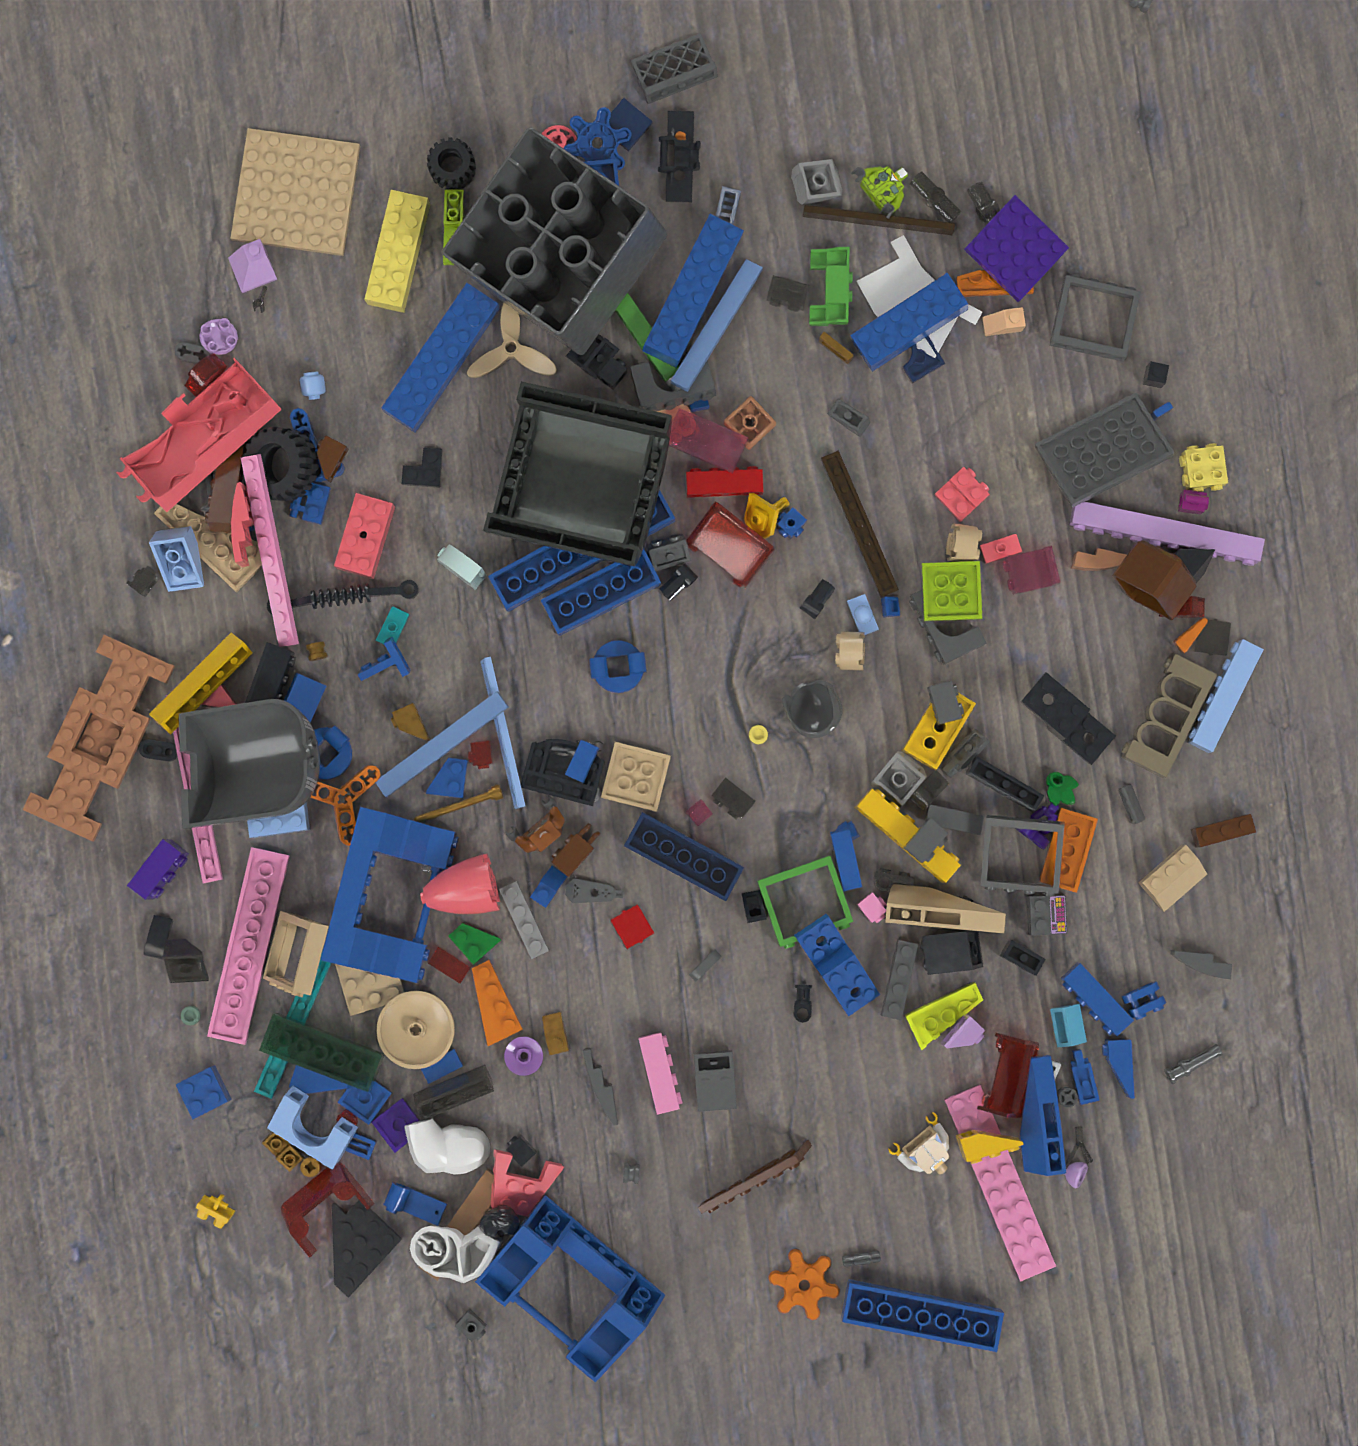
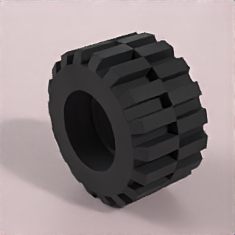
(447, 149)

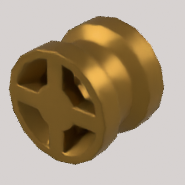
(316, 651)
(313, 1164)

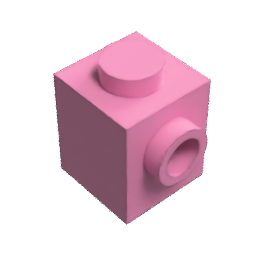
(872, 908)

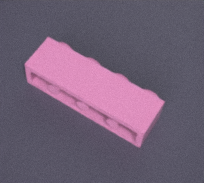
(659, 1072)

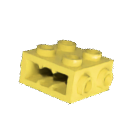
(1204, 468)

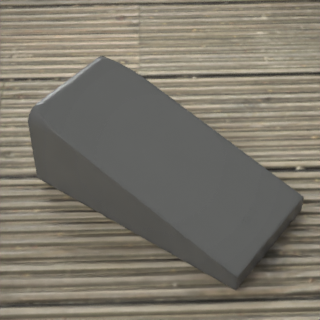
(849, 417)

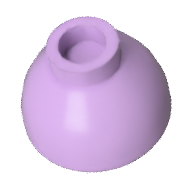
(1076, 1173)

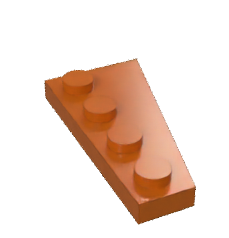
(980, 284)
(495, 1008)

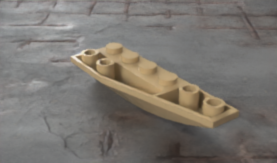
(939, 909)

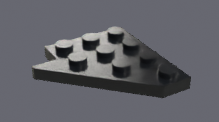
(359, 1245)

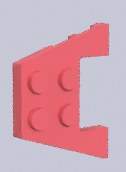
(520, 1191)

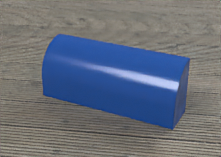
(305, 694)

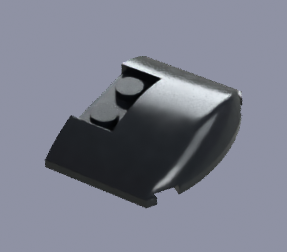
(547, 770)

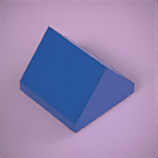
(890, 607)

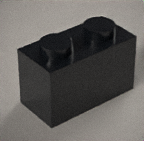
(1022, 957)

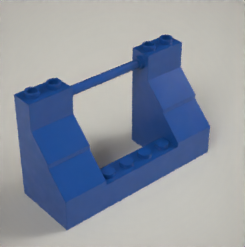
(394, 838)
(621, 1318)

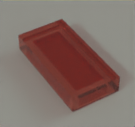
(449, 965)

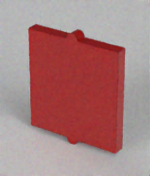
(632, 926)

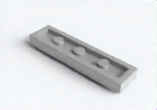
(524, 920)

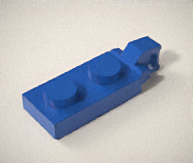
(1083, 1078)

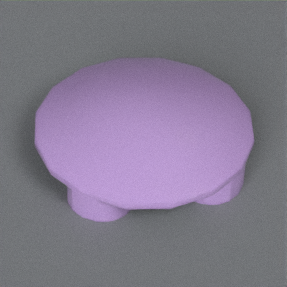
(218, 336)

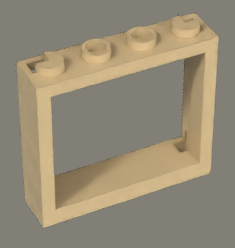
(281, 950)

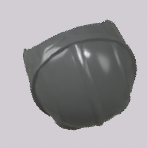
(813, 708)

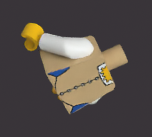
(927, 1150)

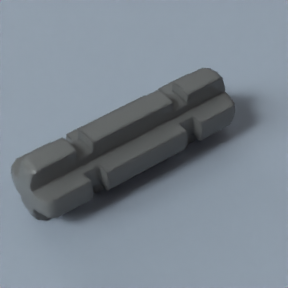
(861, 1258)

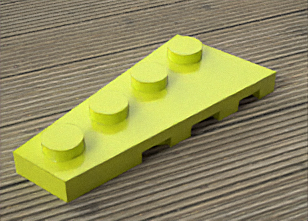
(938, 1015)

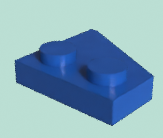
(450, 779)

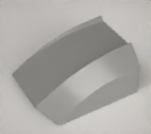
(816, 181)
(899, 778)

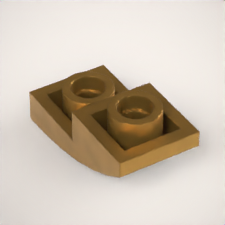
(283, 1150)

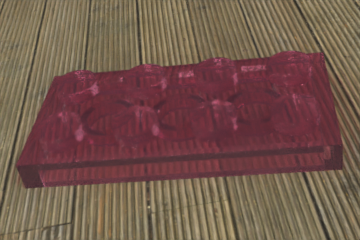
(706, 440)

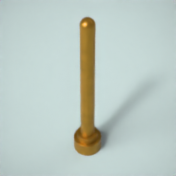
(493, 793)

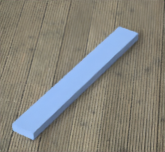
(503, 737)

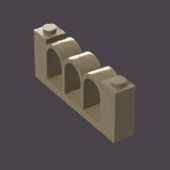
(1190, 674)

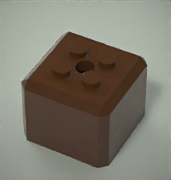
(1155, 579)

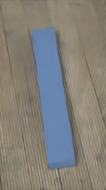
(716, 325)
(442, 744)

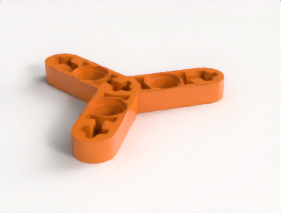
(340, 807)

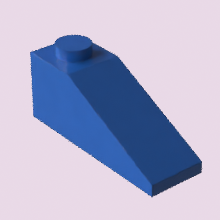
(1119, 1057)
(313, 1082)

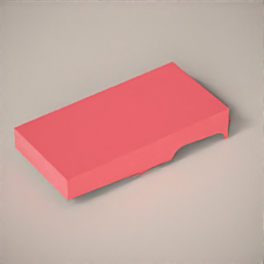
(200, 436)

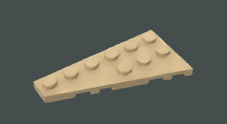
(214, 547)

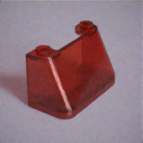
(730, 544)

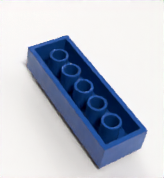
(909, 322)
(599, 593)

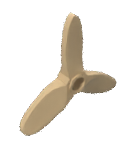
(524, 355)

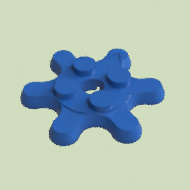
(599, 128)

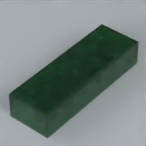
(322, 1052)

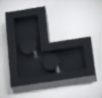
(426, 475)

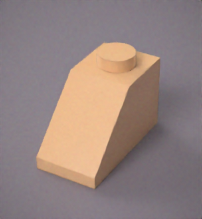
(1004, 322)

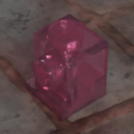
(699, 812)

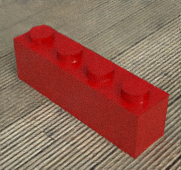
(723, 483)

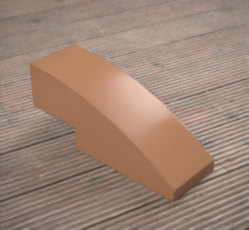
(1099, 561)

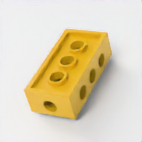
(941, 740)

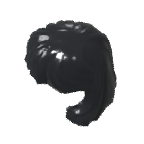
(501, 1221)

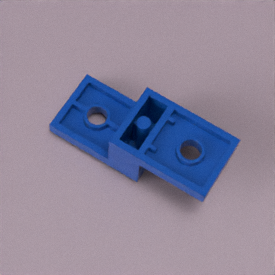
(837, 964)

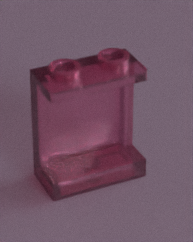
(1031, 570)

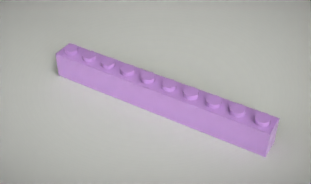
(1166, 532)

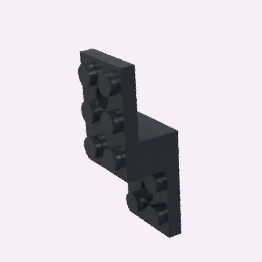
(1068, 718)

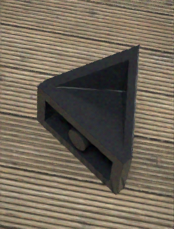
(1196, 560)

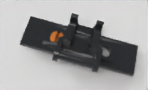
(686, 155)

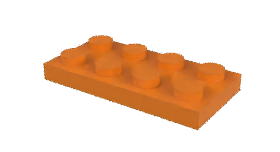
(1076, 845)

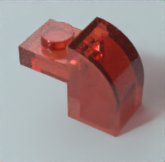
(204, 373)

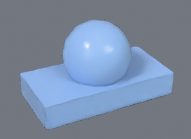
(862, 614)

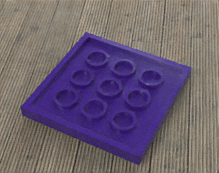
(1016, 248)

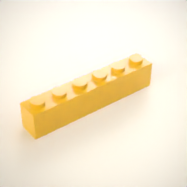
(201, 682)

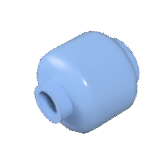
(312, 385)

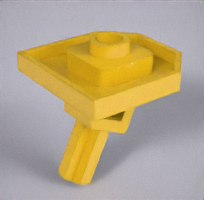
(762, 515)

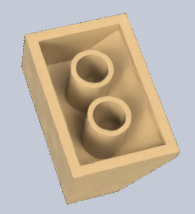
(1173, 877)

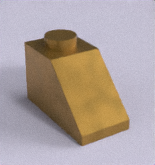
(409, 721)
(555, 1033)

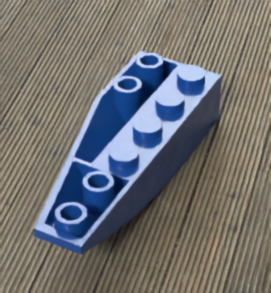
(1041, 1122)

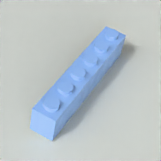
(1225, 695)

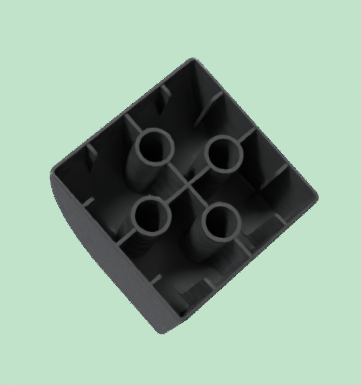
(556, 241)

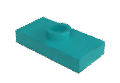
(393, 625)

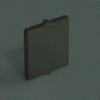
(1214, 638)

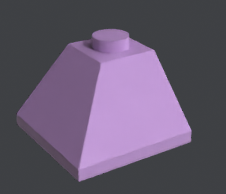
(252, 266)
(964, 1033)

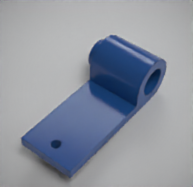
(415, 1203)

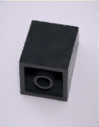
(952, 952)

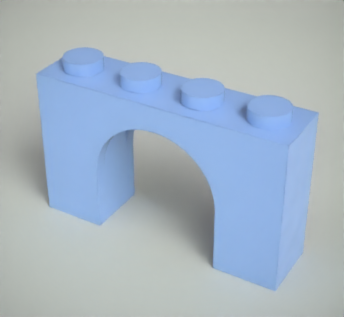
(288, 1125)

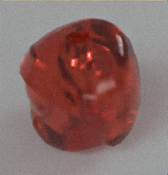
(348, 1115)

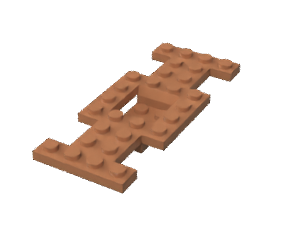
(106, 742)

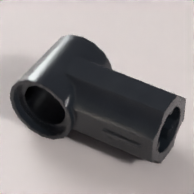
(681, 579)
(815, 602)

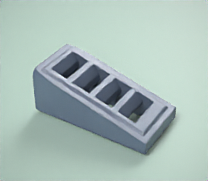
(722, 198)

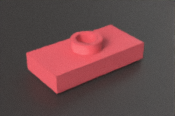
(1000, 548)

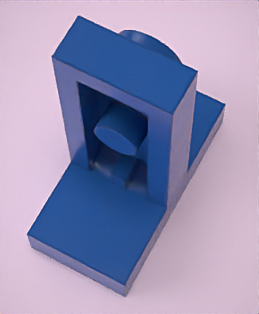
(386, 661)

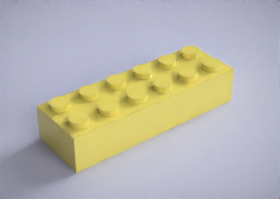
(397, 251)

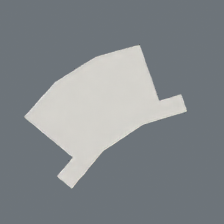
(898, 282)

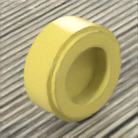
(758, 734)

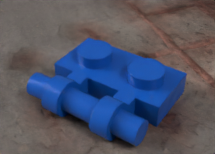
(315, 504)

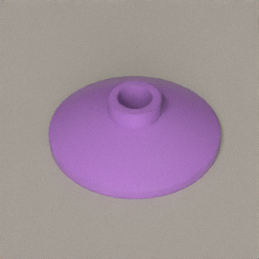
(513, 1056)

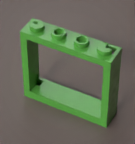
(790, 942)

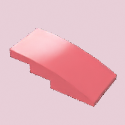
(240, 524)

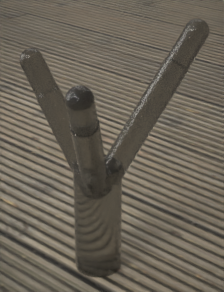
(1079, 1143)

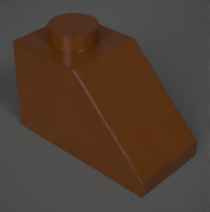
(330, 455)

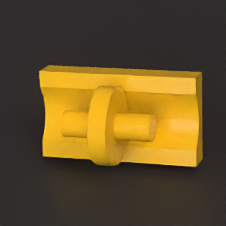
(216, 1208)

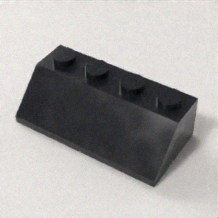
(271, 674)

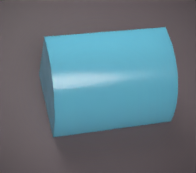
(1068, 1025)

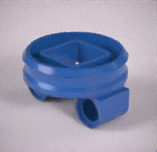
(612, 649)
(341, 743)

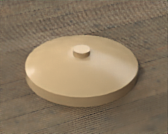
(415, 1029)

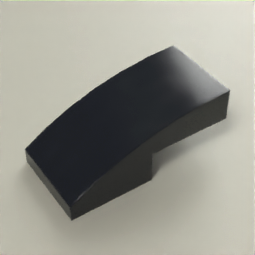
(157, 936)

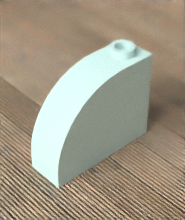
(461, 566)

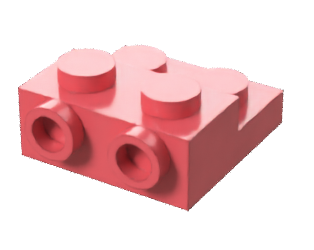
(962, 493)

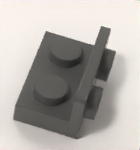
(669, 552)

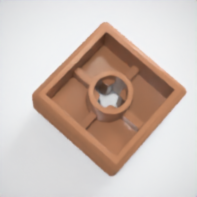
(750, 410)

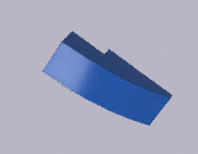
(846, 859)

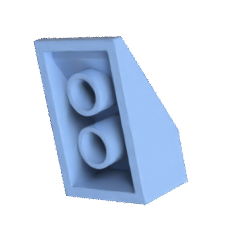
(178, 558)

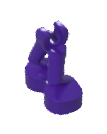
(1038, 837)

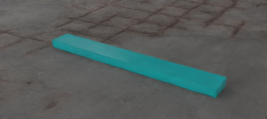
(299, 1011)

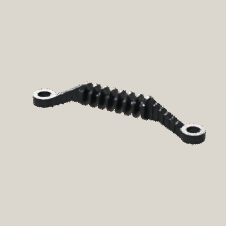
(368, 592)

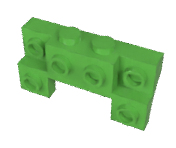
(837, 293)

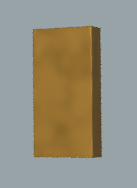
(836, 348)

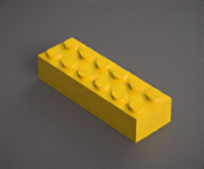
(901, 829)

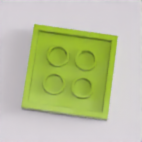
(951, 591)

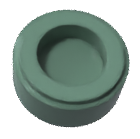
(190, 1015)

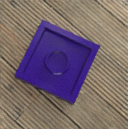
(392, 1123)

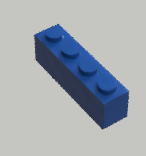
(1097, 999)

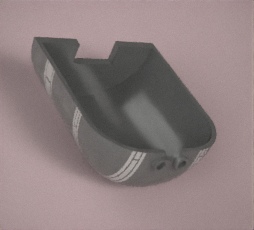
(247, 762)

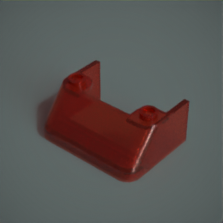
(1011, 1076)
(312, 1194)

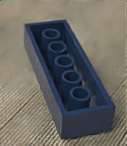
(684, 856)

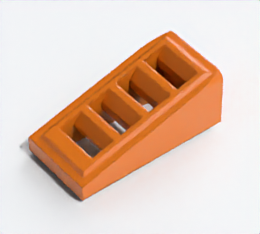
(1186, 639)

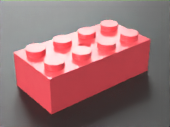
(363, 554)

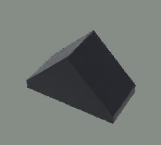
(753, 906)

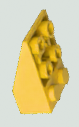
(979, 1144)

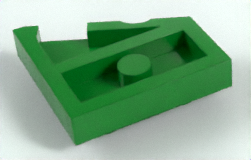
(473, 942)

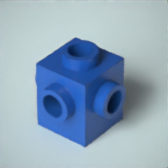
(793, 517)

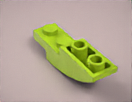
(452, 215)

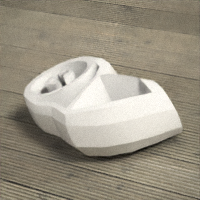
(447, 1149)
(454, 1255)

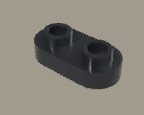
(159, 750)

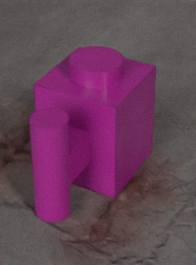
(1193, 502)

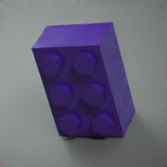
(158, 869)

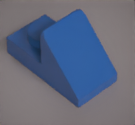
(548, 886)

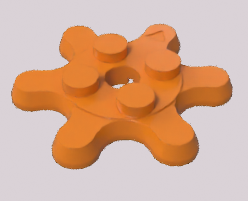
(801, 1271)

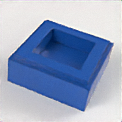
(1161, 411)

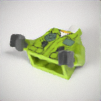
(882, 187)

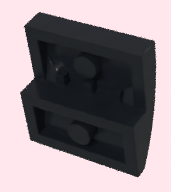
(595, 357)

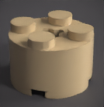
(963, 543)
(851, 650)

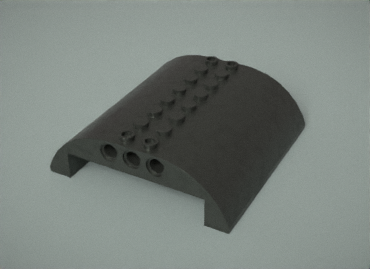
(581, 474)

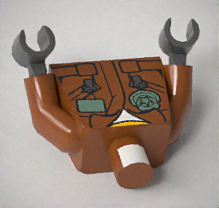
(541, 833)

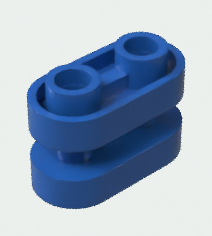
(1139, 1010)

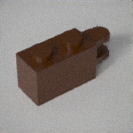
(574, 852)

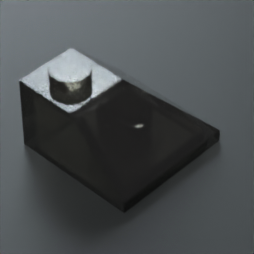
(184, 962)

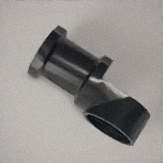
(803, 1003)

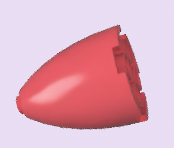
(464, 888)

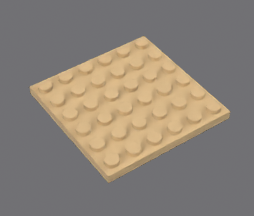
(295, 192)

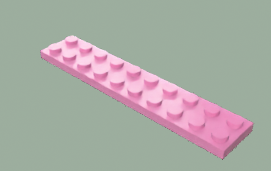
(248, 946)
(1003, 1190)

